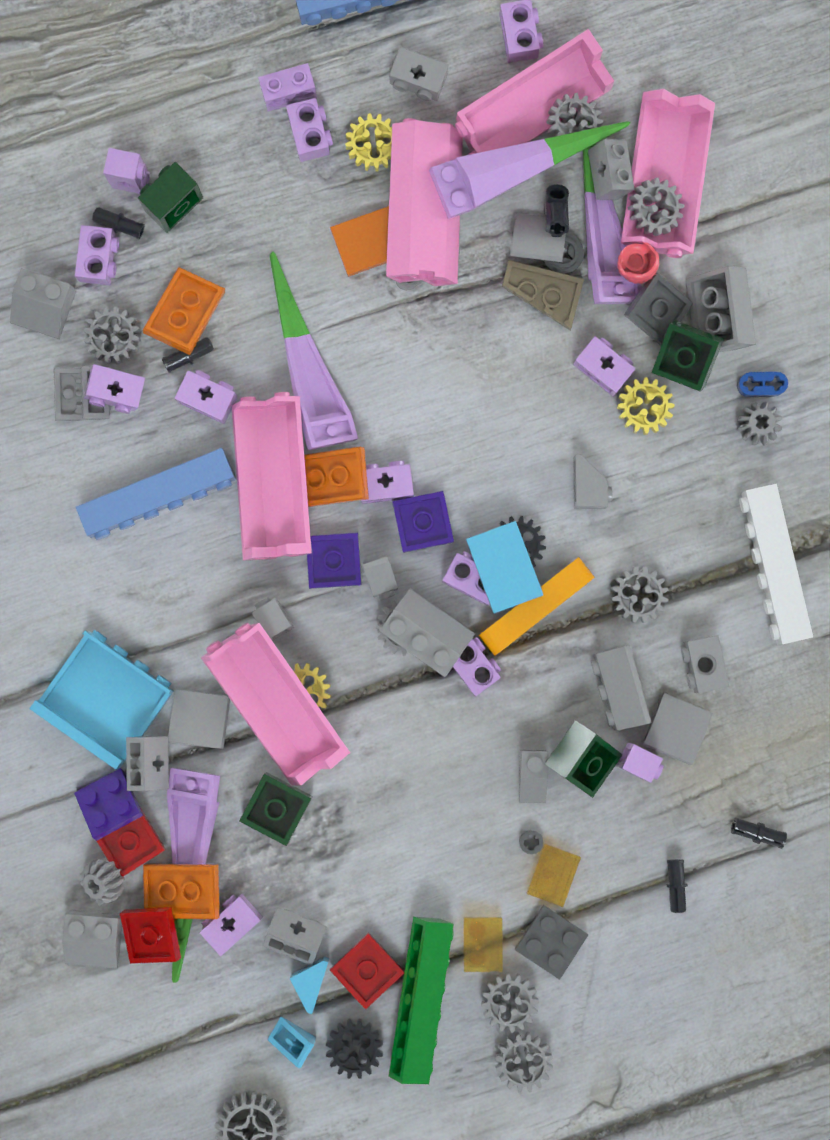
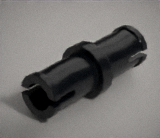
(758, 833)

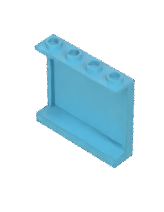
(103, 698)

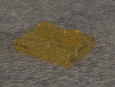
(553, 875)
(483, 944)

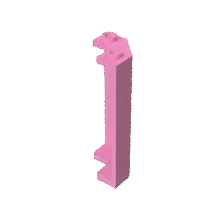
(520, 106)
(674, 148)
(420, 235)
(271, 477)
(274, 703)

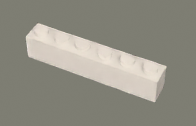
(776, 564)

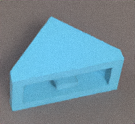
(308, 982)
(292, 1041)

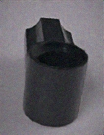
(556, 210)

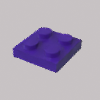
(423, 521)
(334, 561)
(108, 804)

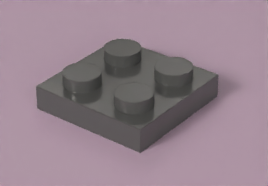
(657, 307)
(551, 942)

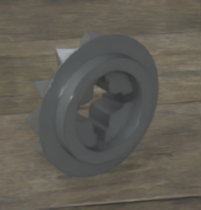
(575, 253)

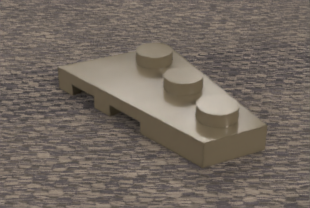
(545, 290)

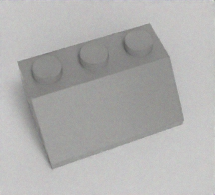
(723, 306)
(427, 632)
(620, 688)

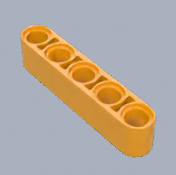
(529, 613)

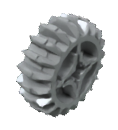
(253, 1105)

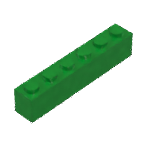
(421, 1000)

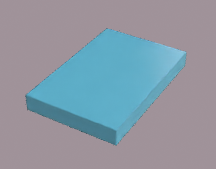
(504, 567)

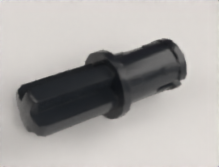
(118, 222)
(202, 348)
(677, 885)

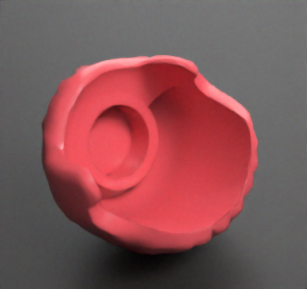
(638, 262)

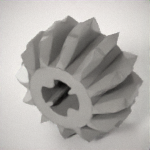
(750, 423)
(102, 881)

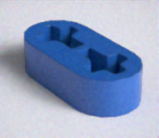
(762, 378)

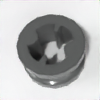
(525, 836)

